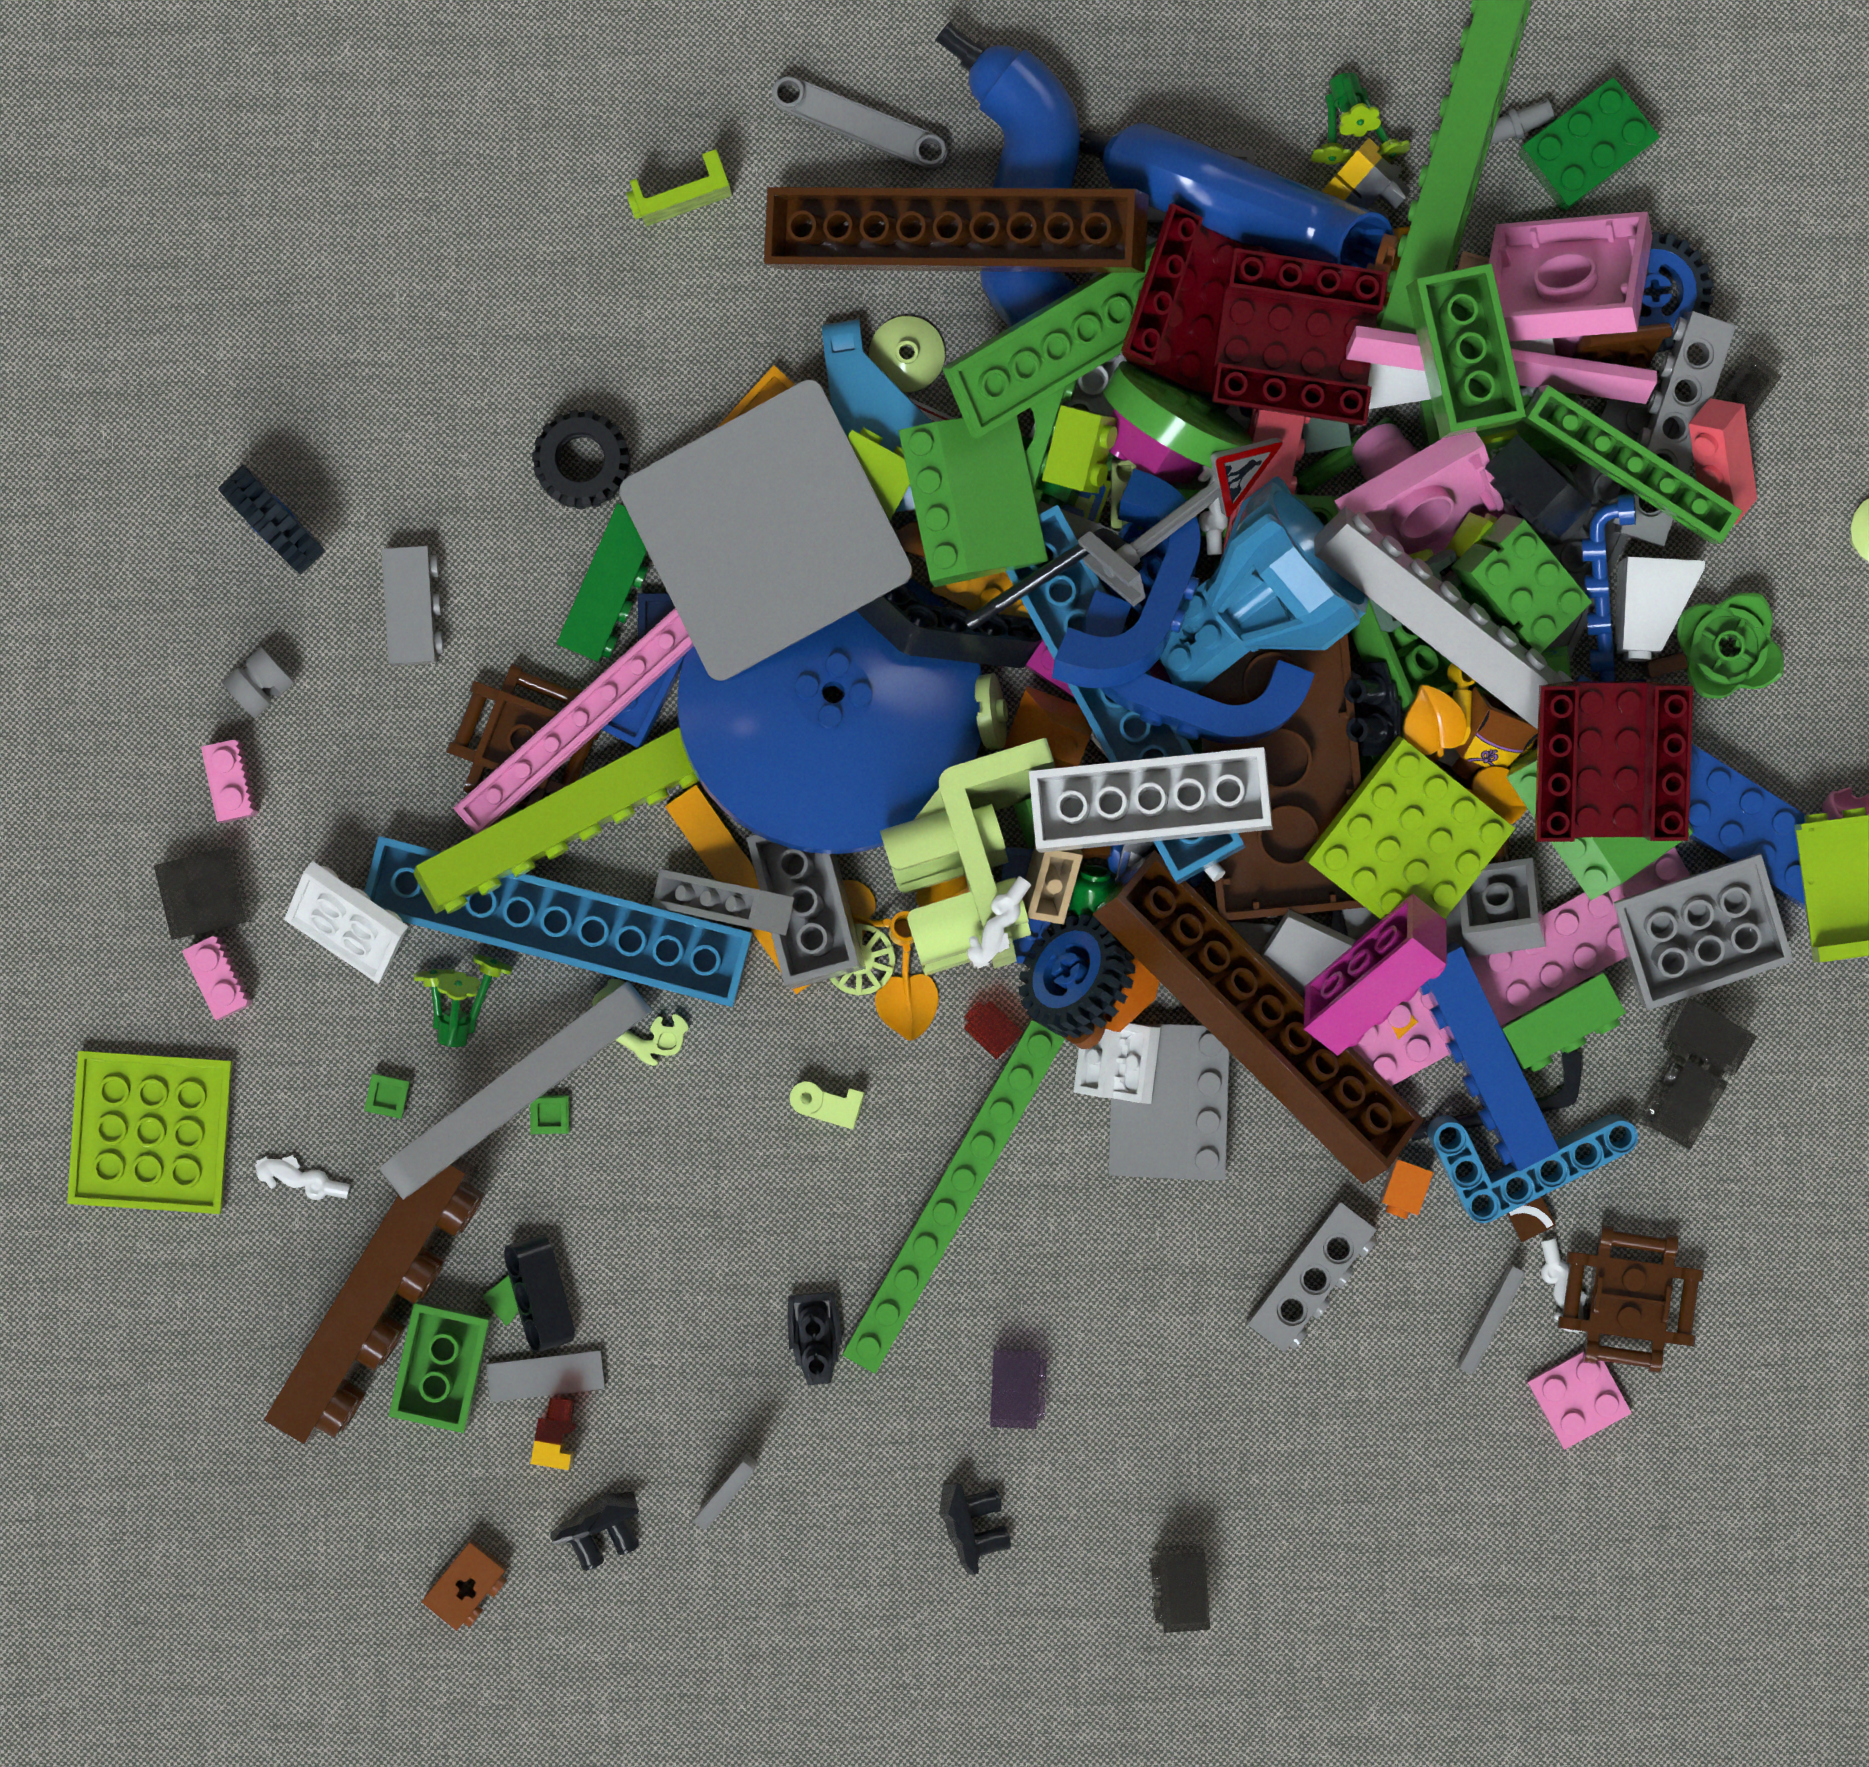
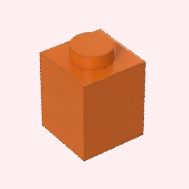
(1405, 1188)

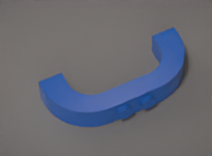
(1118, 659)
(1188, 711)

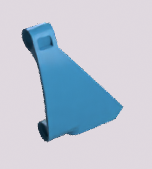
(864, 393)

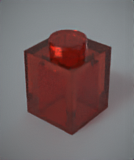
(991, 1028)

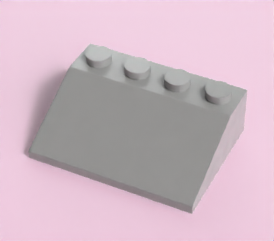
(1702, 932)
(1187, 1119)

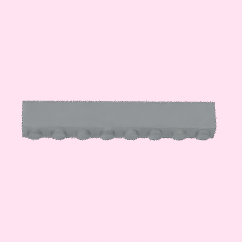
(1435, 612)

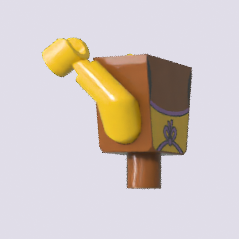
(1493, 730)

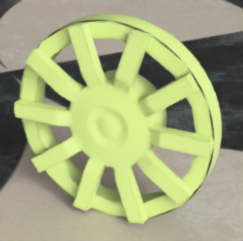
(869, 959)

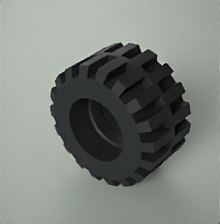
(574, 426)

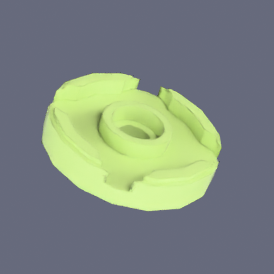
(992, 713)

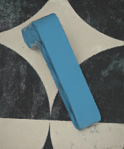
(1534, 1184)

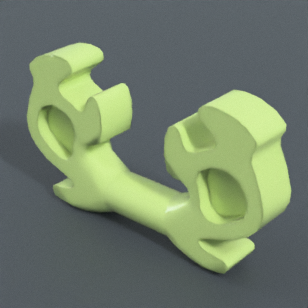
(666, 1039)

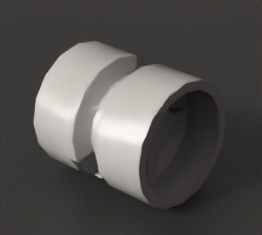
(258, 682)

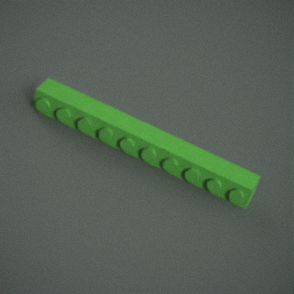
(1457, 152)
(953, 1196)

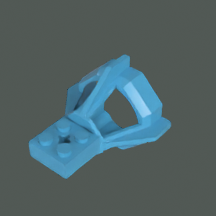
(1263, 593)

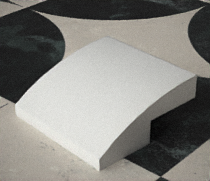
(1120, 1065)

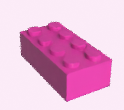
(1376, 975)

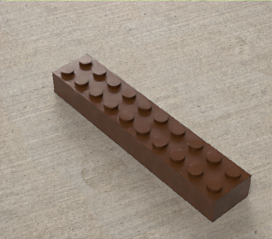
(956, 229)
(1257, 1017)

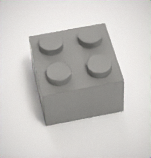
(1503, 910)

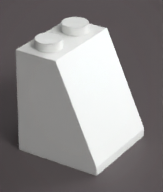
(1650, 603)

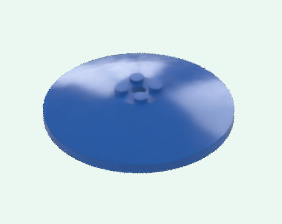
(820, 769)

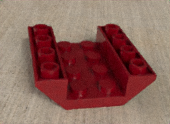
(1181, 302)
(1289, 333)
(1613, 760)

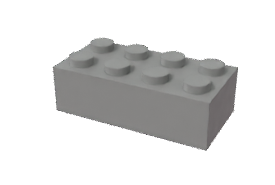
(821, 927)

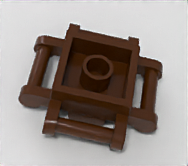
(511, 726)
(1630, 1299)

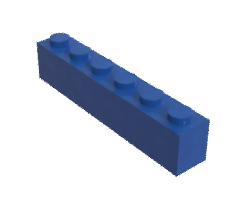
(1489, 1063)

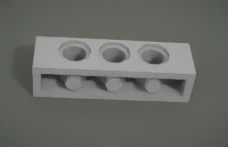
(723, 902)
(1290, 1285)

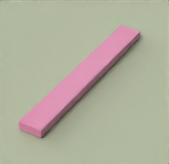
(1532, 368)
(575, 724)

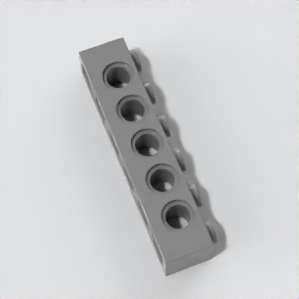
(1714, 339)

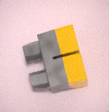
(1367, 178)

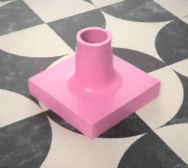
(1571, 276)
(1422, 493)

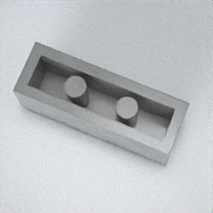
(411, 605)

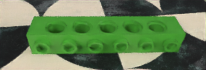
(1631, 464)

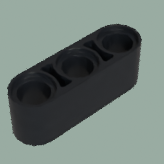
(539, 1293)

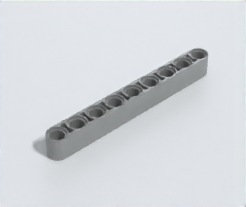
(515, 1090)

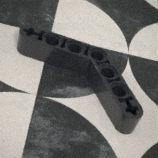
(945, 635)

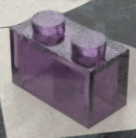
(1016, 1388)

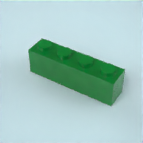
(606, 590)

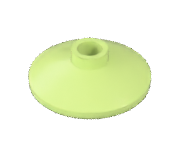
(928, 346)

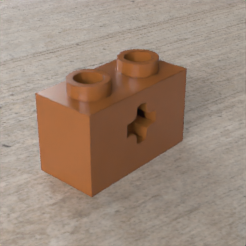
(472, 1563)

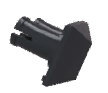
(1376, 710)
(814, 1334)
(608, 1513)
(957, 1514)

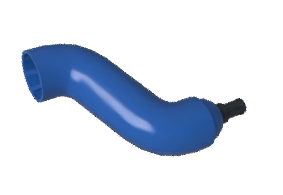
(1036, 153)
(1238, 196)

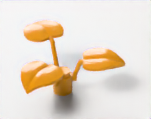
(1439, 723)
(912, 1001)

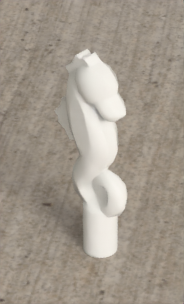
(1212, 521)
(993, 937)
(287, 1170)
(1556, 1272)

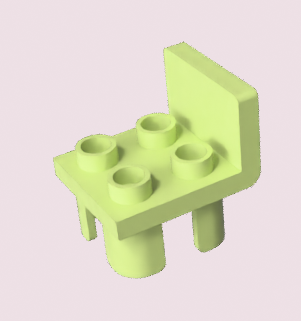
(959, 838)

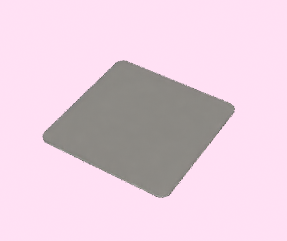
(765, 530)

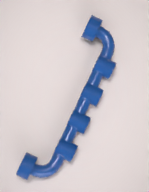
(1597, 584)

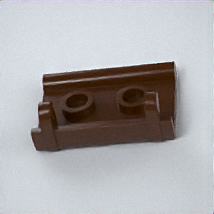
(1624, 349)

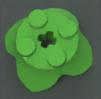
(1747, 621)

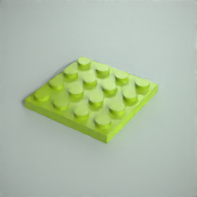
(1409, 835)
(149, 1132)

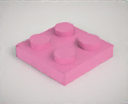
(1578, 1399)

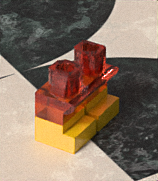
(551, 1435)

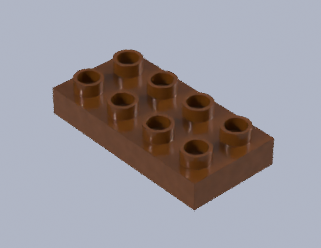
(1310, 780)
(359, 1320)

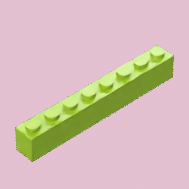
(555, 822)

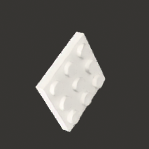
(346, 921)

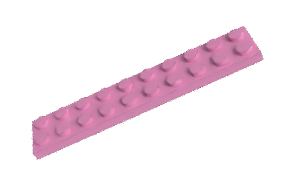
(1579, 942)

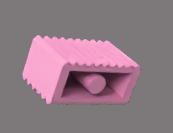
(229, 781)
(217, 977)

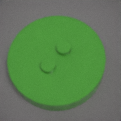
(1173, 415)

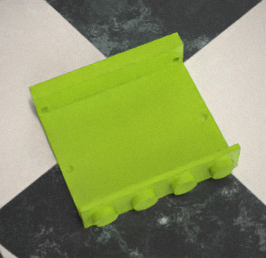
(1836, 883)

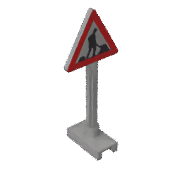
(1234, 476)

